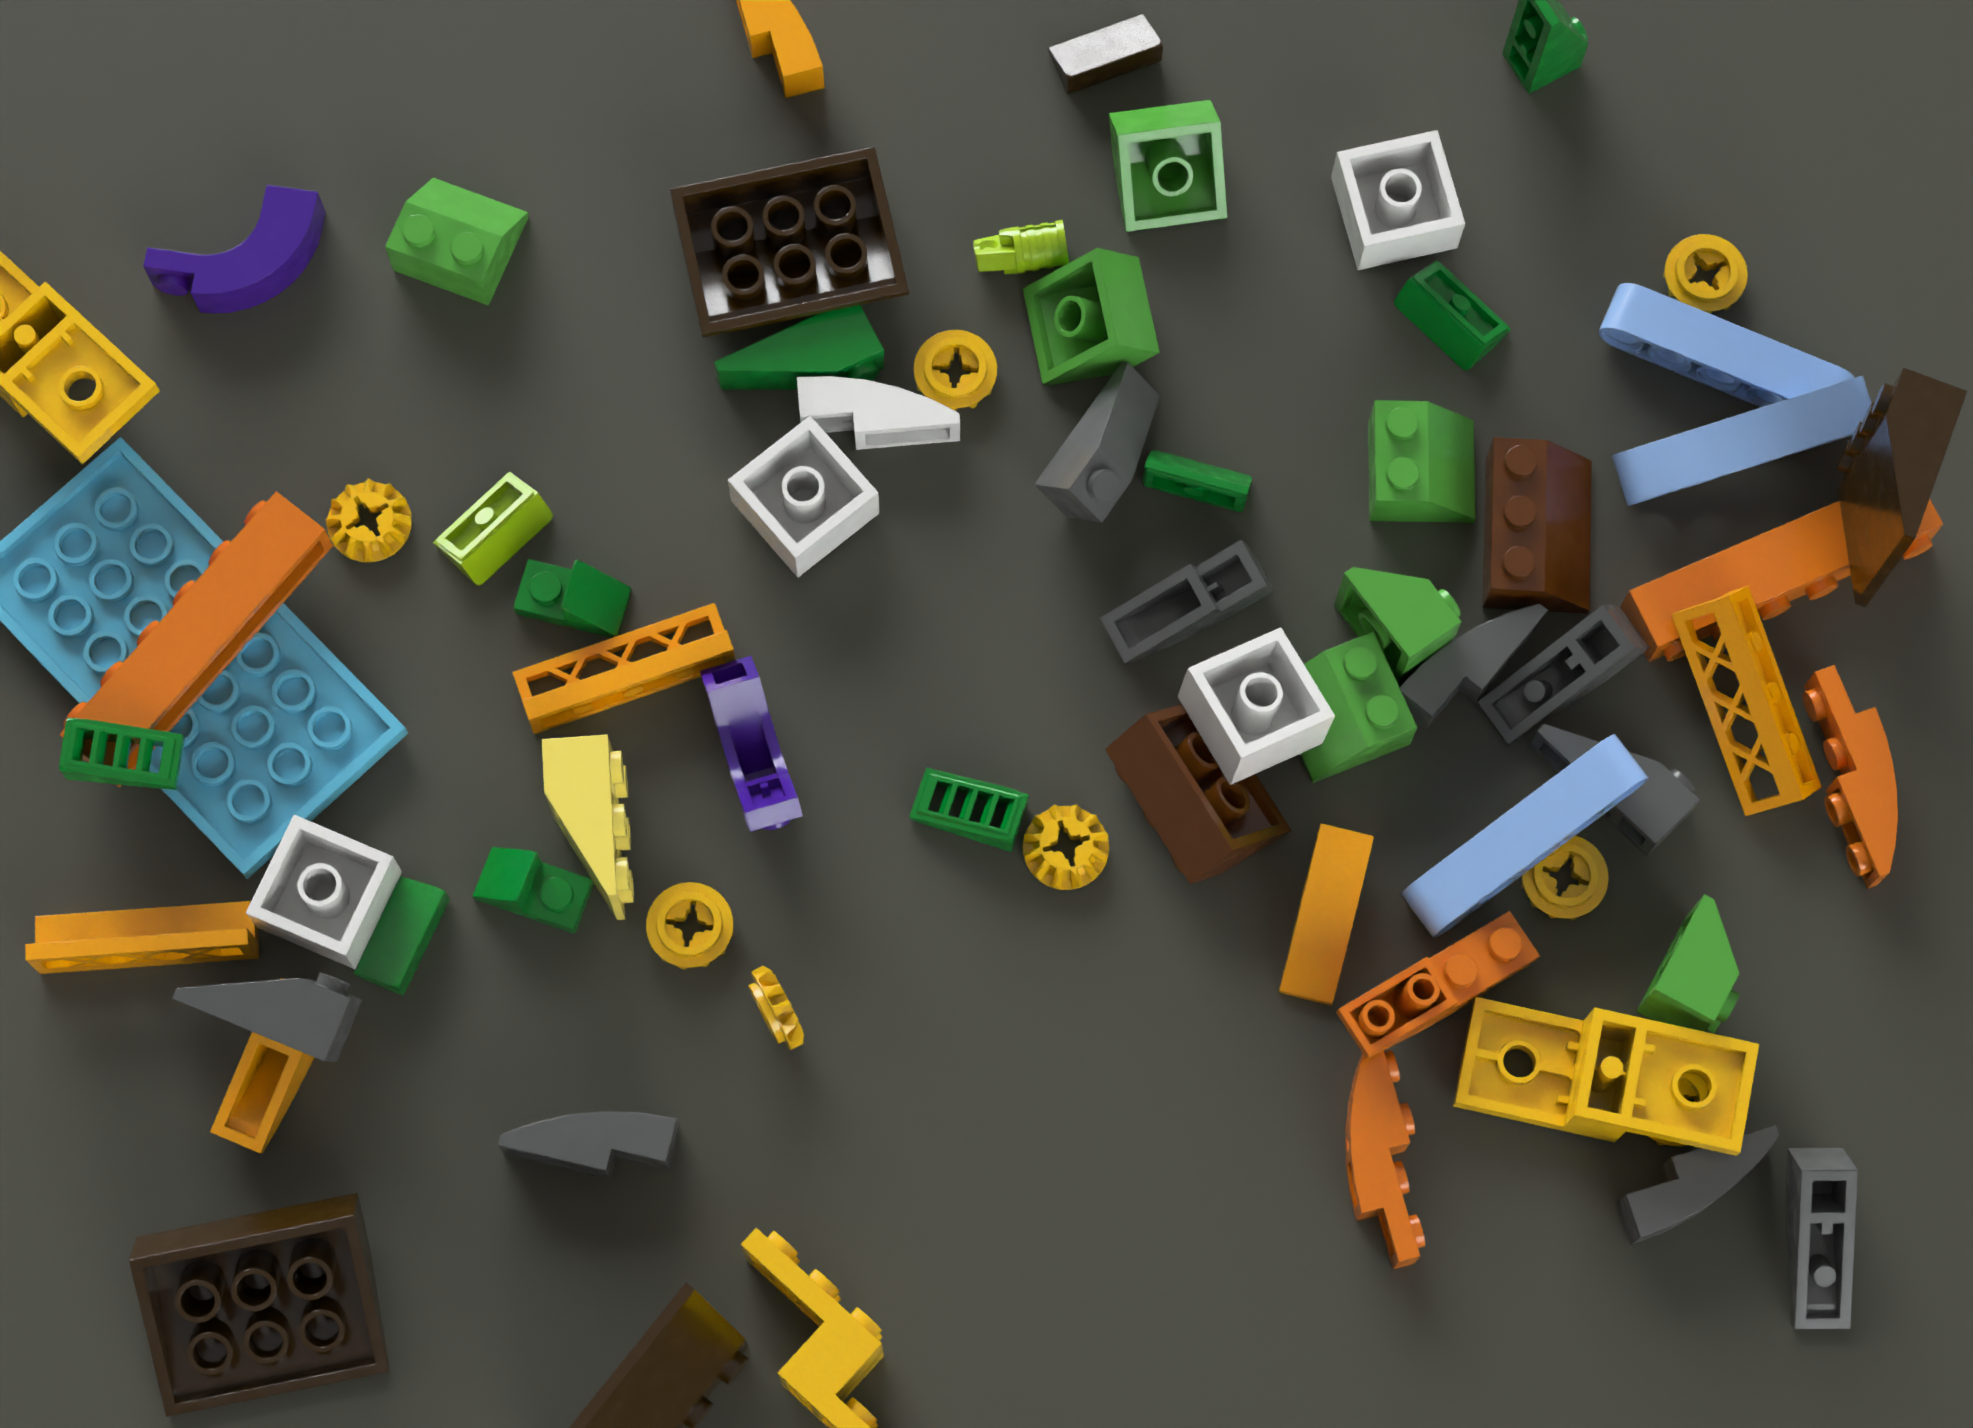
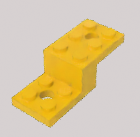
(51, 347)
(1607, 1075)
(836, 1353)

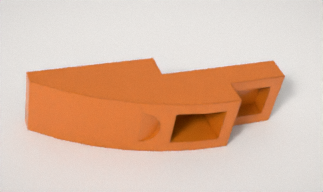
(1866, 791)
(1437, 986)
(1374, 1132)

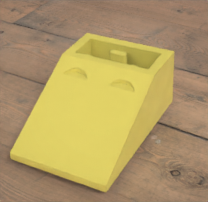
(584, 792)

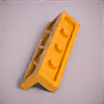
(628, 679)
(1765, 696)
(143, 938)

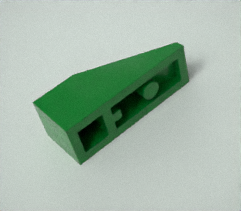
(1544, 43)
(824, 345)

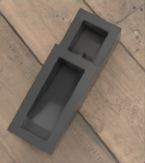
(1187, 603)
(1469, 663)
(595, 1140)
(1691, 1186)

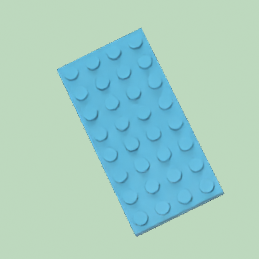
(272, 730)

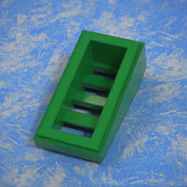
(101, 732)
(982, 832)

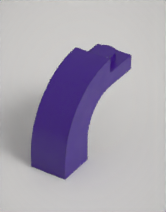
(255, 268)
(750, 745)

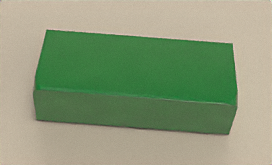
(1450, 315)
(1196, 481)
(402, 935)

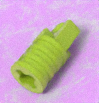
(1023, 249)

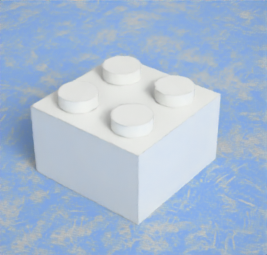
(1397, 200)
(804, 496)
(1255, 705)
(324, 891)

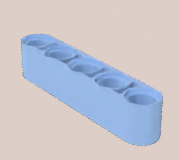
(1711, 348)
(1742, 441)
(1524, 836)

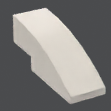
(876, 412)

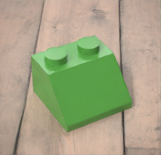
(1169, 165)
(455, 239)
(1090, 317)
(1420, 463)
(1404, 613)
(1366, 706)
(1695, 974)

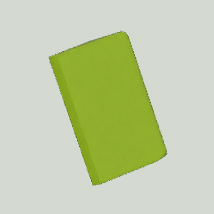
(494, 528)

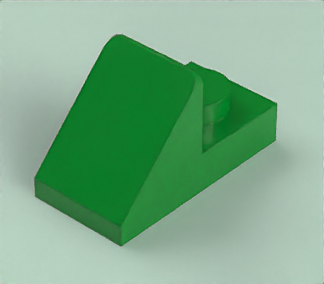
(573, 598)
(533, 889)

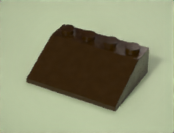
(788, 242)
(1892, 473)
(260, 1304)
(670, 1370)

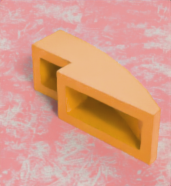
(780, 30)
(1326, 914)
(260, 1092)

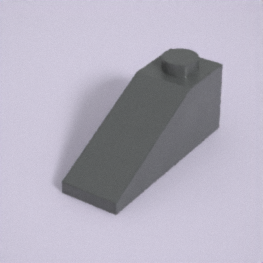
(1102, 449)
(1564, 672)
(1648, 812)
(290, 1011)
(1821, 1236)

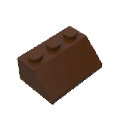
(1536, 526)
(1189, 798)

